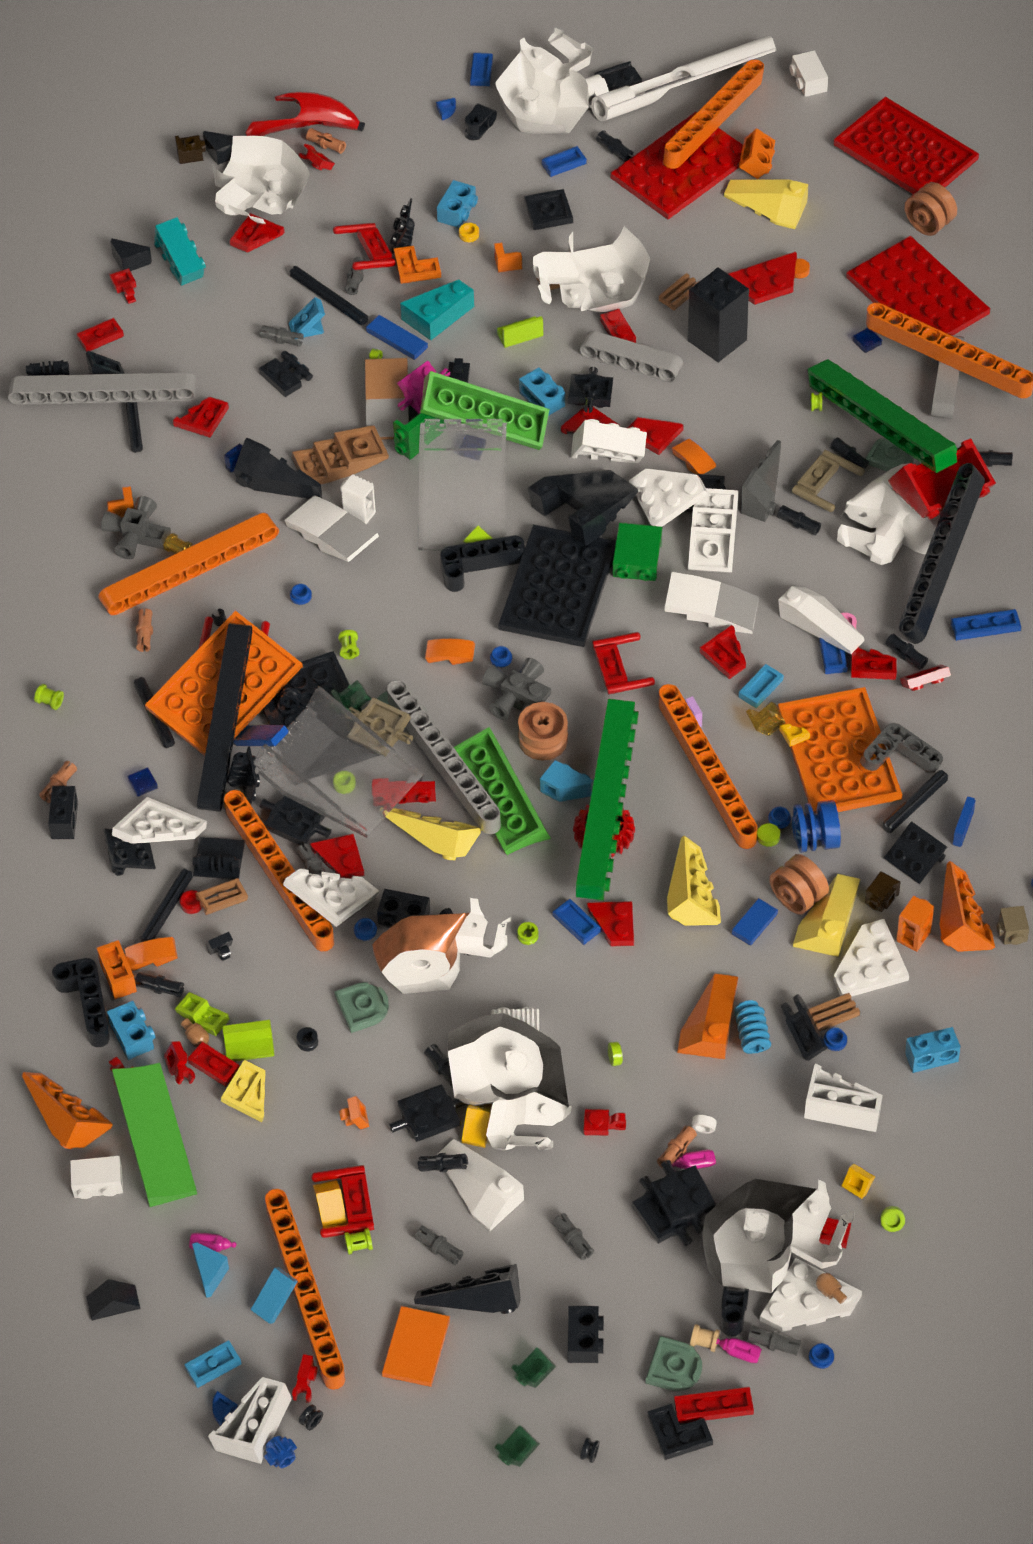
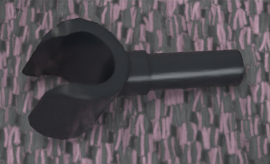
(219, 620)

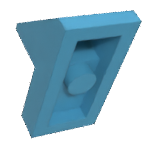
(309, 319)

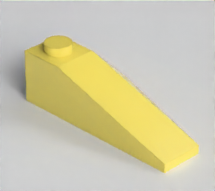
(777, 198)
(444, 838)
(690, 891)
(828, 919)

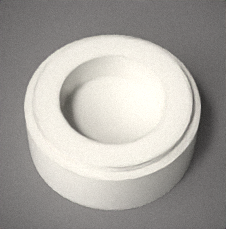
(703, 1124)

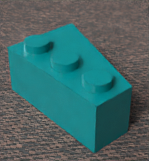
(179, 251)
(438, 308)

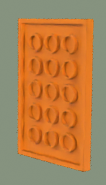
(189, 695)
(829, 761)

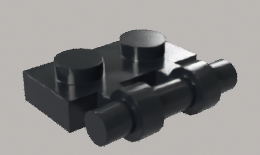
(280, 377)

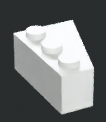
(608, 441)

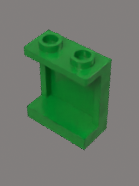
(407, 436)
(637, 551)

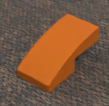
(694, 456)
(454, 650)
(152, 951)

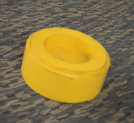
(468, 232)

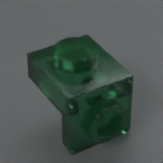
(353, 696)
(533, 1368)
(517, 1447)

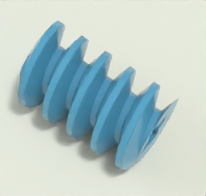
(752, 1027)

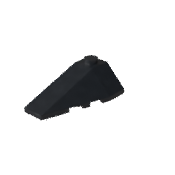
(266, 473)
(490, 1293)

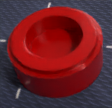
(189, 902)

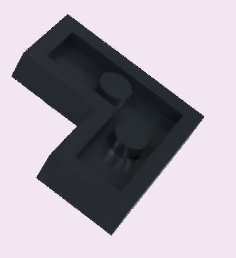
(677, 1439)

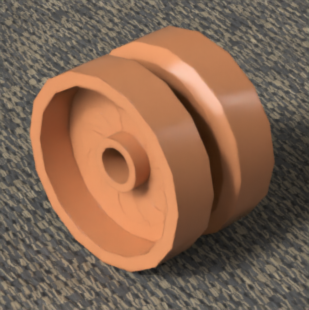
(930, 208)
(543, 731)
(799, 884)

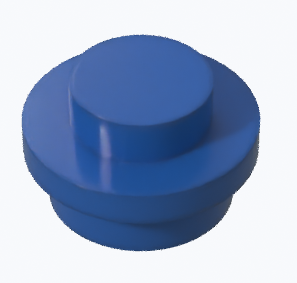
(300, 594)
(501, 657)
(780, 817)
(365, 929)
(835, 1039)
(821, 1356)

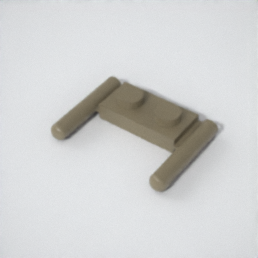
(818, 476)

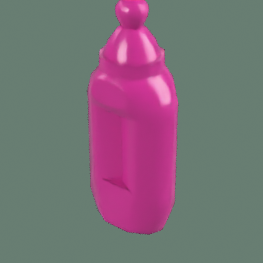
(701, 1159)
(213, 1241)
(740, 1349)

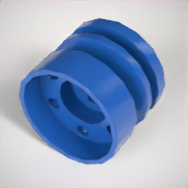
(812, 826)

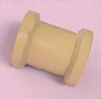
(704, 1338)

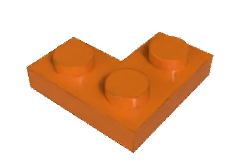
(415, 270)

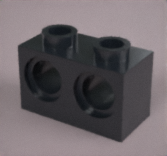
(63, 812)
(403, 905)
(584, 1334)

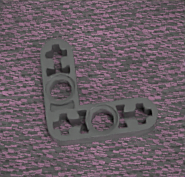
(894, 742)

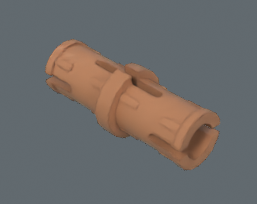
(326, 140)
(144, 630)
(58, 779)
(677, 1146)

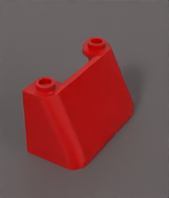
(929, 490)

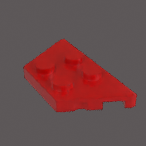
(768, 278)

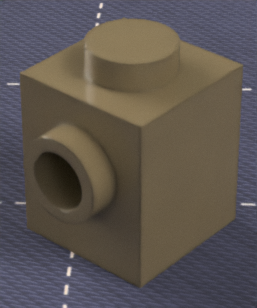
(1013, 925)

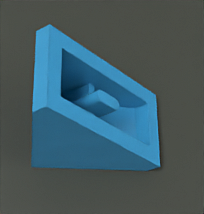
(211, 1267)

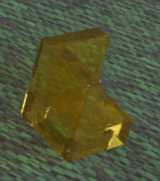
(766, 720)

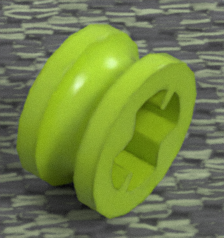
(816, 401)
(532, 928)

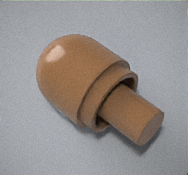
(195, 1032)
(830, 1287)

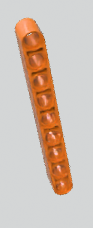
(713, 114)
(949, 350)
(188, 564)
(701, 754)
(250, 826)
(308, 1297)

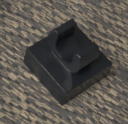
(459, 370)
(221, 945)

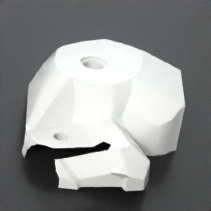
(542, 91)
(261, 176)
(595, 277)
(892, 517)

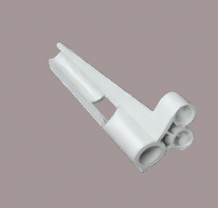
(613, 103)

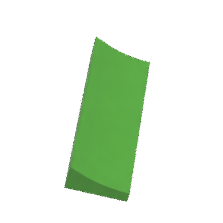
(457, 399)
(492, 769)
(154, 1134)

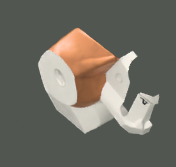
(426, 949)

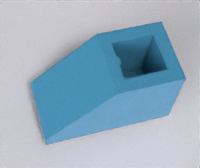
(565, 783)

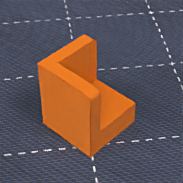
(506, 261)
(120, 506)

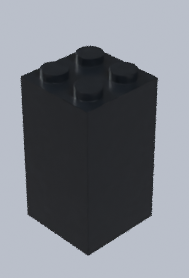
(718, 314)

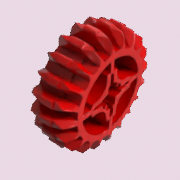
(625, 835)

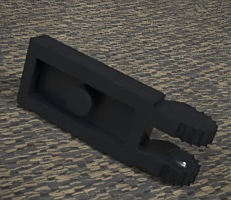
(804, 1029)

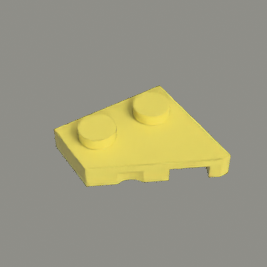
(247, 1091)

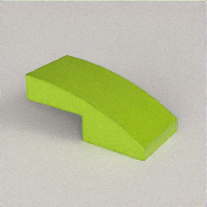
(199, 1011)

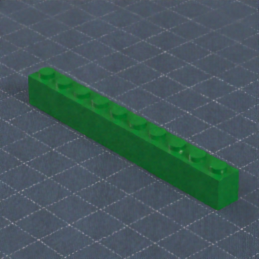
(882, 415)
(605, 800)

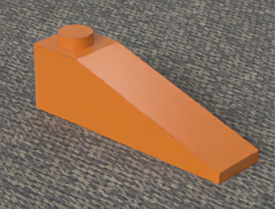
(961, 916)
(710, 1021)
(64, 1114)

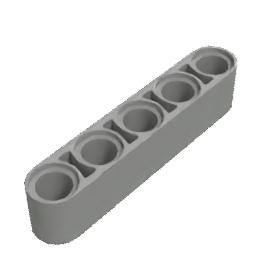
(631, 356)
(945, 390)

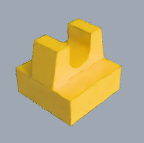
(858, 1181)

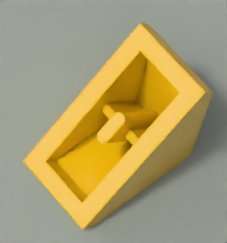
(476, 1125)
(330, 1204)

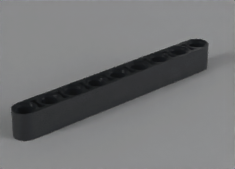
(941, 553)
(224, 717)

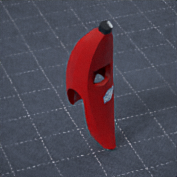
(315, 109)

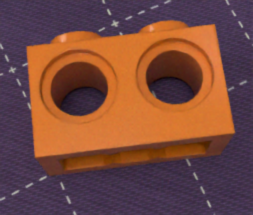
(757, 154)
(915, 923)
(116, 969)

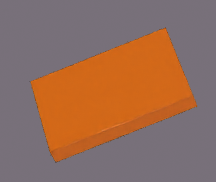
(416, 1346)

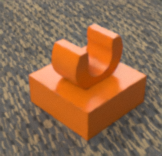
(355, 1113)

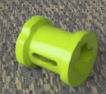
(350, 644)
(49, 696)
(366, 1244)

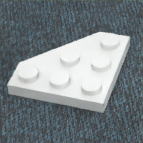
(666, 493)
(157, 822)
(331, 895)
(870, 962)
(800, 1301)

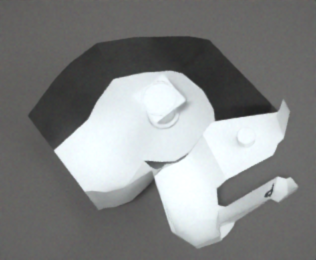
(515, 1070)
(759, 1226)

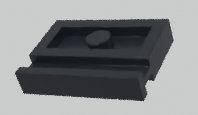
(620, 76)

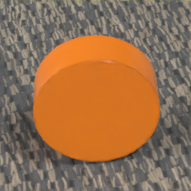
(802, 268)

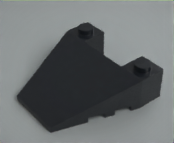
(593, 495)

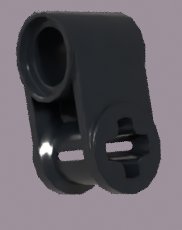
(479, 121)
(733, 1307)

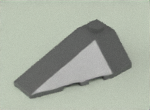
(761, 485)

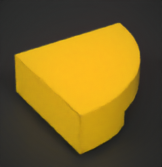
(793, 734)

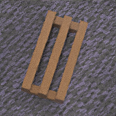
(676, 290)
(223, 899)
(832, 1008)

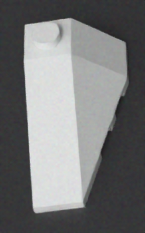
(819, 617)
(484, 1186)

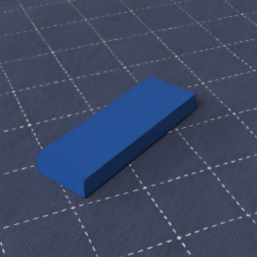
(397, 337)
(985, 624)
(261, 734)

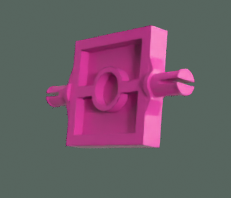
(413, 386)

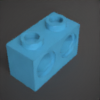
(456, 204)
(541, 390)
(129, 1030)
(932, 1049)

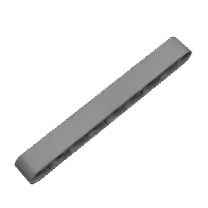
(102, 388)
(445, 758)

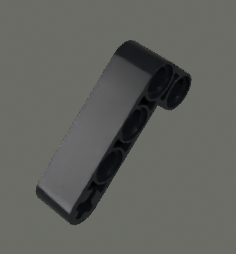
(478, 556)
(85, 983)

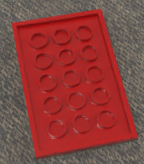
(905, 147)
(674, 189)
(919, 287)

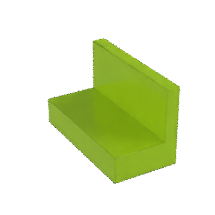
(521, 331)
(248, 1040)

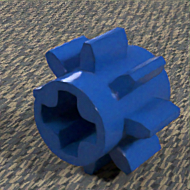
(280, 1452)

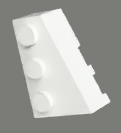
(841, 1102)
(253, 1422)

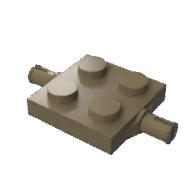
(385, 721)

